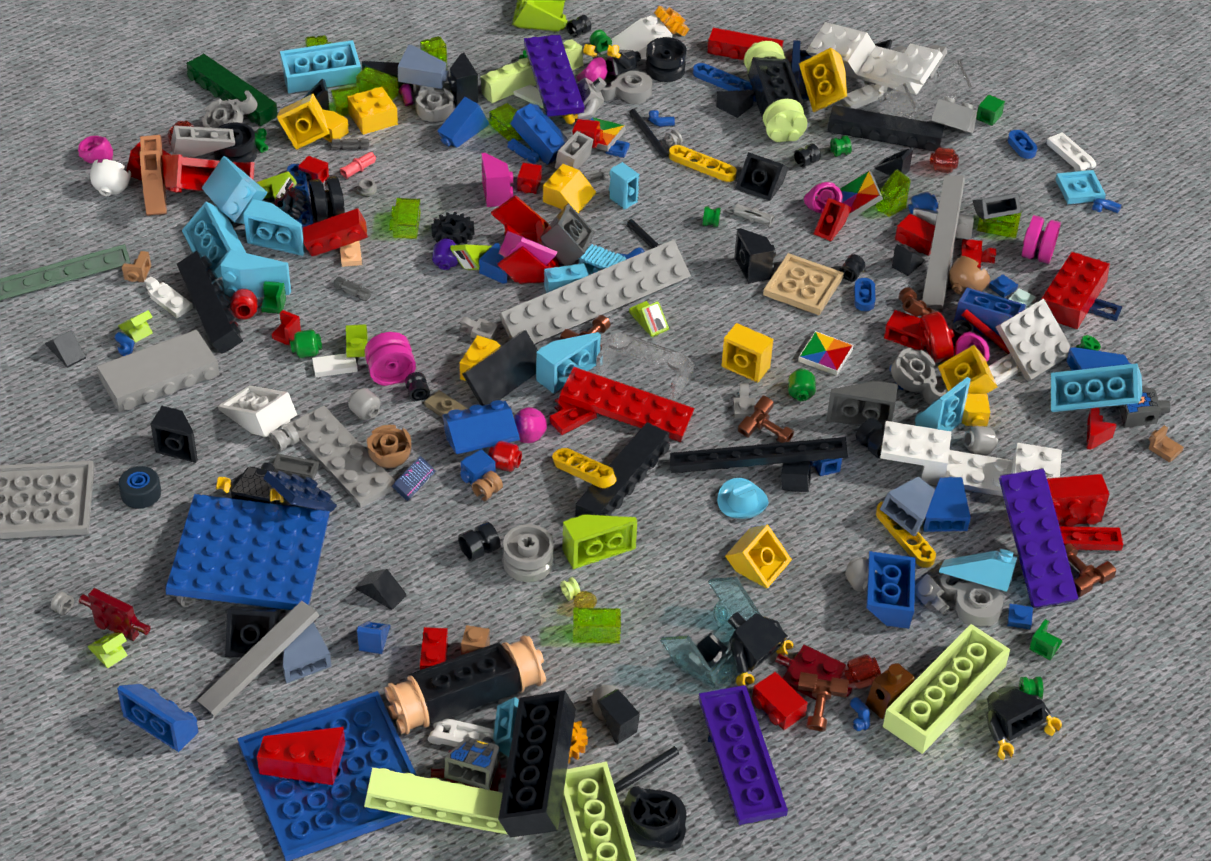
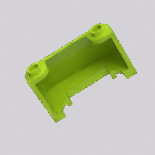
(540, 15)

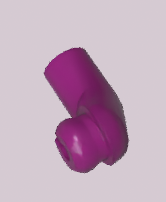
(406, 92)

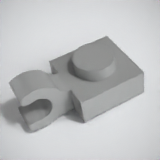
(481, 328)
(743, 405)
(929, 593)

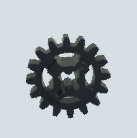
(291, 202)
(453, 227)

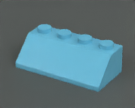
(308, 65)
(212, 235)
(1096, 387)

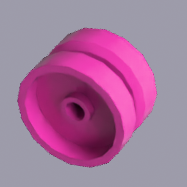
(1037, 238)
(389, 358)

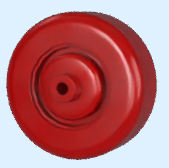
(936, 337)

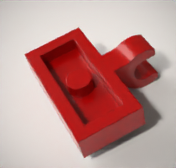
(973, 250)
(569, 417)

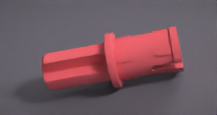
(357, 165)

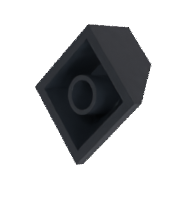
(463, 80)
(761, 176)
(754, 256)
(173, 434)
(247, 627)

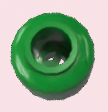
(306, 343)
(801, 384)

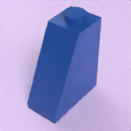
(463, 123)
(1086, 359)
(948, 507)

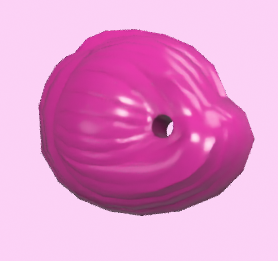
(595, 69)
(95, 148)
(822, 191)
(969, 339)
(530, 424)

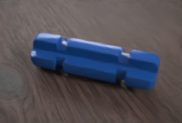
(523, 151)

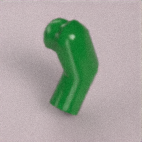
(260, 137)

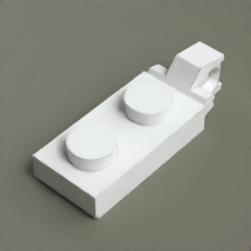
(863, 96)
(167, 297)

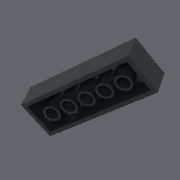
(537, 764)

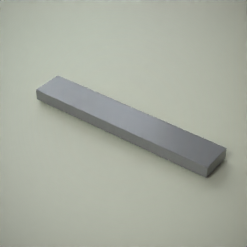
(257, 658)

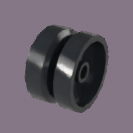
(666, 59)
(244, 147)
(327, 198)

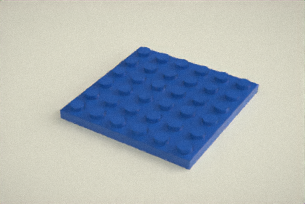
(248, 552)
(320, 815)

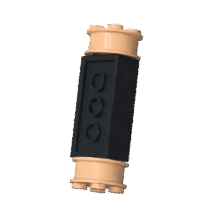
(464, 683)

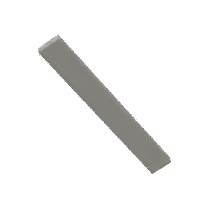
(943, 242)

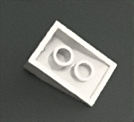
(640, 34)
(259, 409)

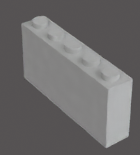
(158, 370)

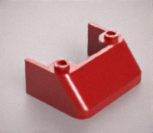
(193, 172)
(525, 222)

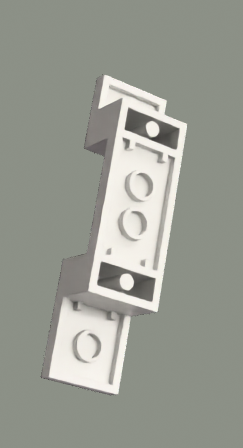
(874, 63)
(979, 472)

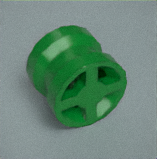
(600, 40)
(841, 146)
(711, 216)
(1089, 342)
(1032, 686)

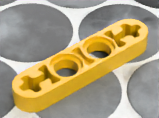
(721, 171)
(601, 476)
(902, 536)

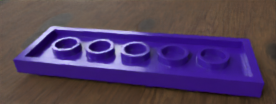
(553, 75)
(1038, 538)
(742, 755)

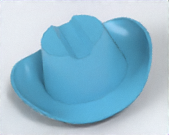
(741, 499)

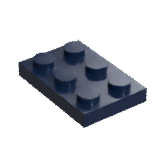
(300, 491)

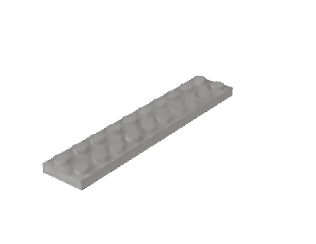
(597, 293)

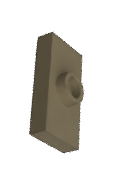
(442, 403)

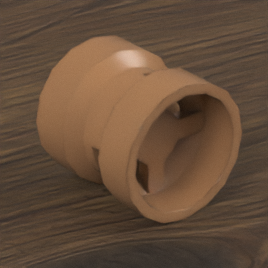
(487, 485)

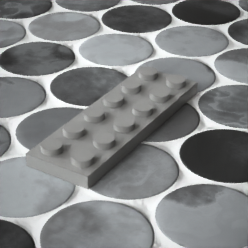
(342, 456)

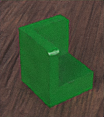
(990, 110)
(274, 297)
(1045, 643)

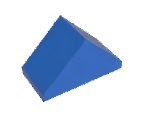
(489, 264)
(372, 636)

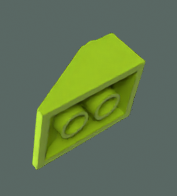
(597, 538)

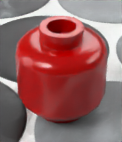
(243, 304)
(506, 456)

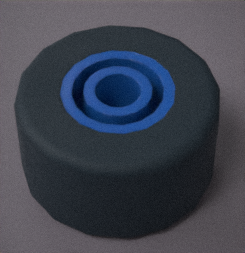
(139, 487)

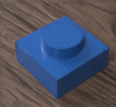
(1003, 286)
(1020, 616)

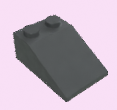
(567, 235)
(861, 402)

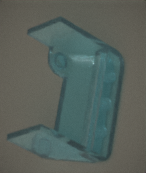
(685, 654)

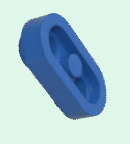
(1022, 144)
(864, 294)

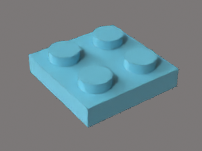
(1080, 186)

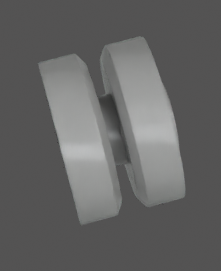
(528, 553)

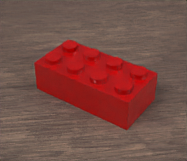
(1076, 288)
(1079, 499)

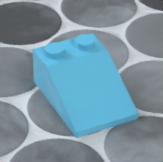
(232, 190)
(272, 228)
(251, 271)
(559, 357)
(946, 411)
(986, 568)

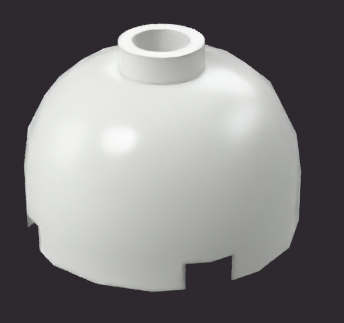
(109, 177)

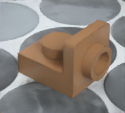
(138, 270)
(1163, 445)

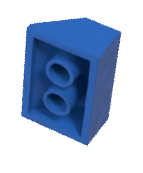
(539, 132)
(987, 308)
(480, 426)
(891, 589)
(157, 715)

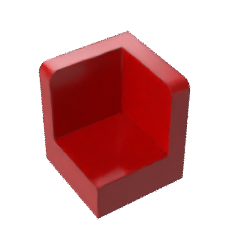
(315, 167)
(289, 326)

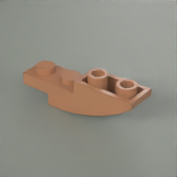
(152, 175)

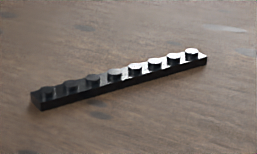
(758, 455)

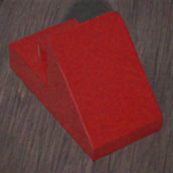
(1097, 430)

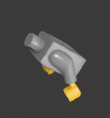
(591, 98)

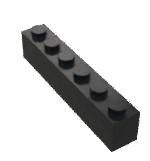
(885, 128)
(210, 302)
(629, 468)

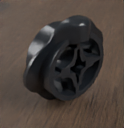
(654, 827)

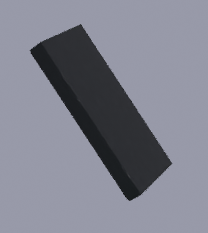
(503, 369)

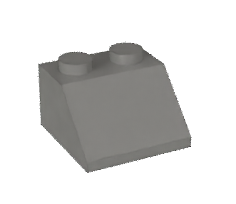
(955, 115)

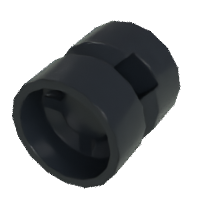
(871, 435)
(480, 540)

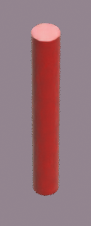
(985, 330)

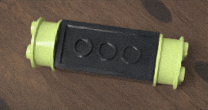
(775, 91)

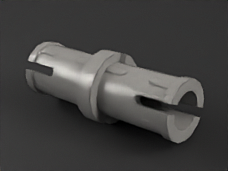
(753, 215)

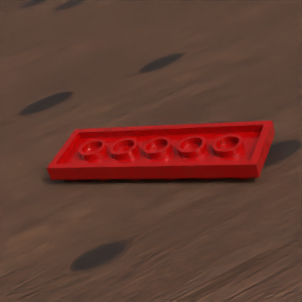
(625, 403)

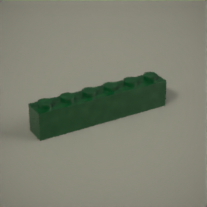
(229, 86)

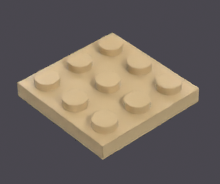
(803, 284)

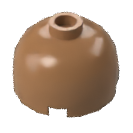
(966, 274)
(389, 446)

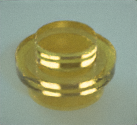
(585, 600)

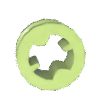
(570, 588)

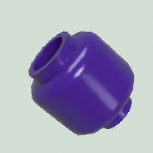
(443, 256)

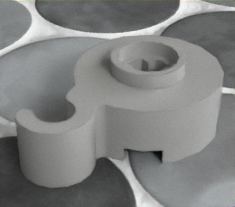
(630, 87)
(433, 104)
(229, 111)
(916, 373)
(973, 601)

